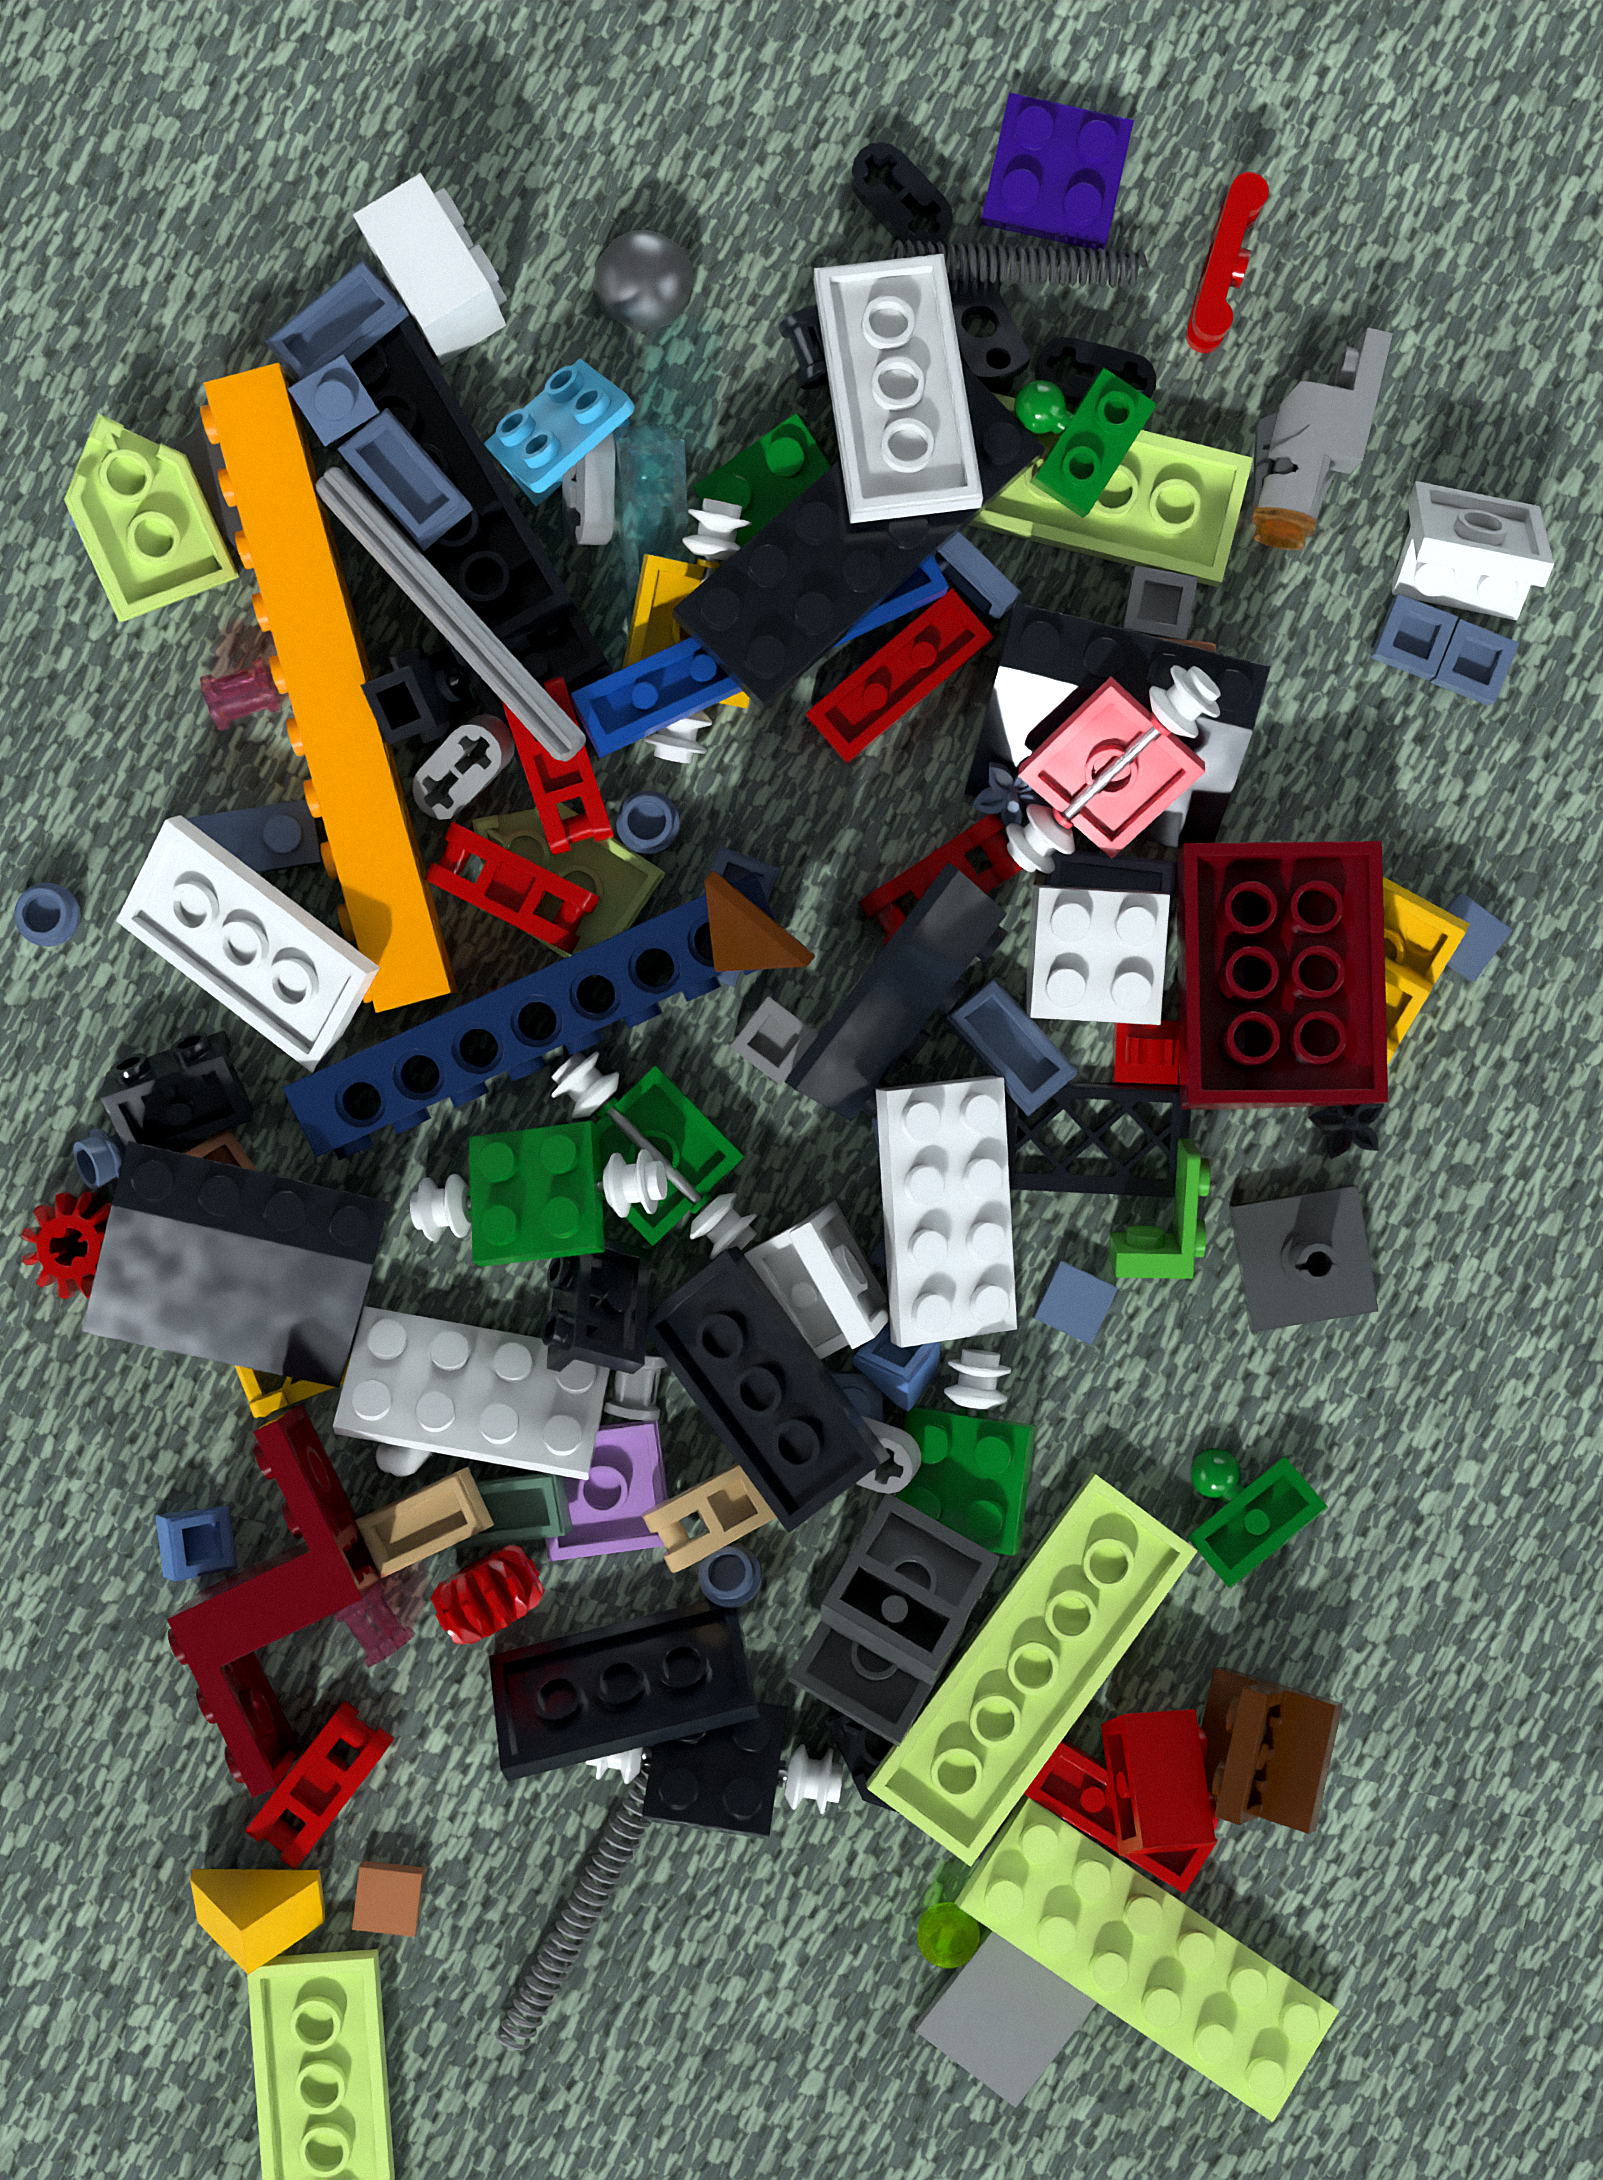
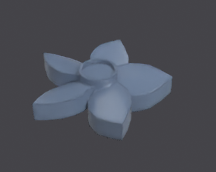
(1007, 795)

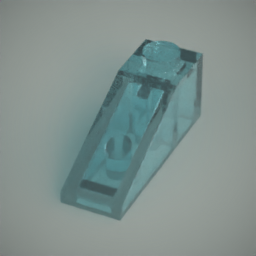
(649, 499)

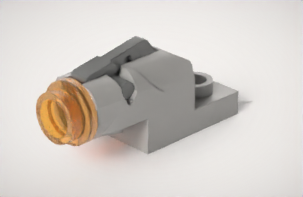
(1308, 436)

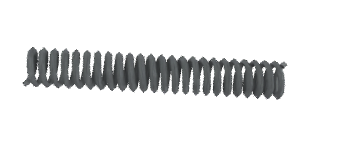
(1024, 253)

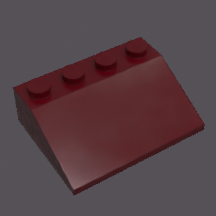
(1281, 975)

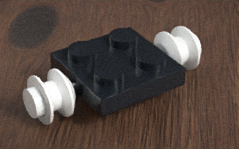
(727, 1776)

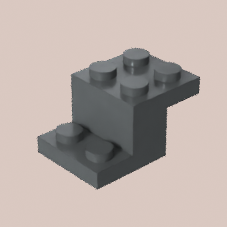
(893, 1619)

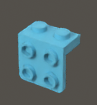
(558, 428)

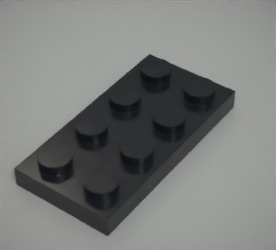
(763, 1389)
(620, 1688)

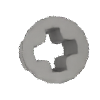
(636, 1393)

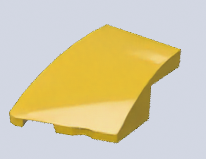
(1417, 949)

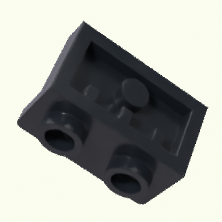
(176, 1093)
(599, 1308)

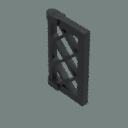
(1121, 1181)

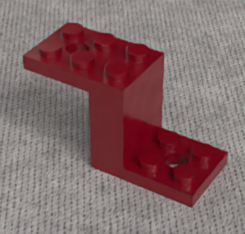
(272, 1599)

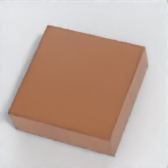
(388, 1898)

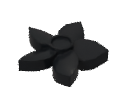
(1348, 1126)

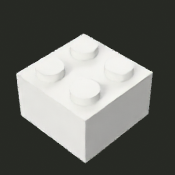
(428, 262)
(1096, 954)

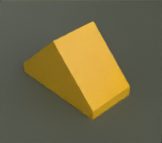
(257, 1910)

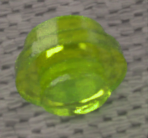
(947, 1935)

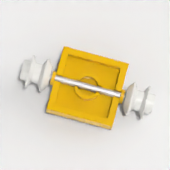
(660, 589)

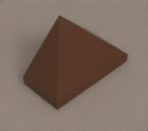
(746, 935)

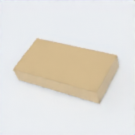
(424, 1522)

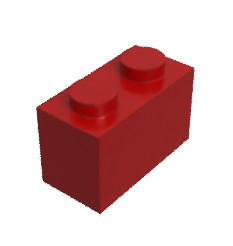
(1159, 1782)

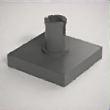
(1303, 1258)

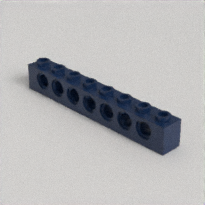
(324, 1098)

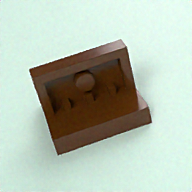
(1267, 1749)

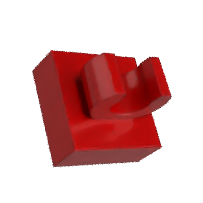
(1146, 1053)

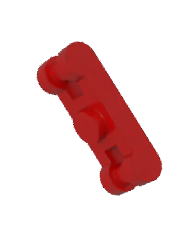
(1225, 262)
(560, 781)
(921, 875)
(511, 888)
(319, 1785)

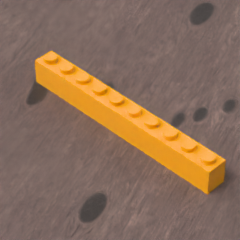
(321, 668)

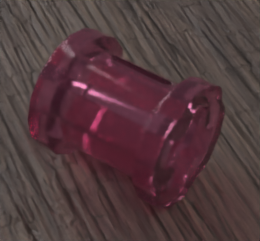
(240, 693)
(374, 1645)

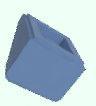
(898, 1371)
(196, 1542)

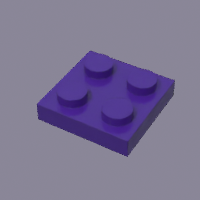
(1056, 171)

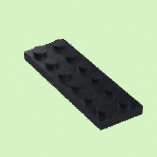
(819, 575)

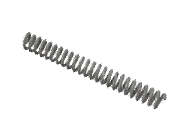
(568, 1916)

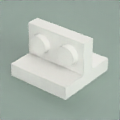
(1472, 551)
(823, 1281)

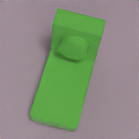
(1151, 1252)

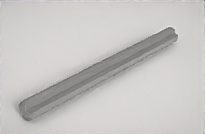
(450, 614)

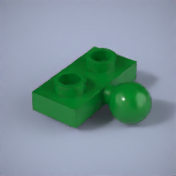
(1088, 440)
(1254, 1518)

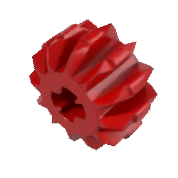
(58, 1223)
(487, 1595)

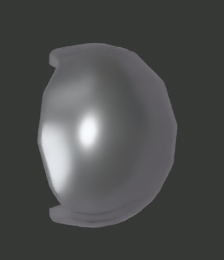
(643, 280)

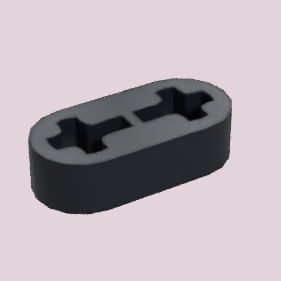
(912, 188)
(1092, 359)

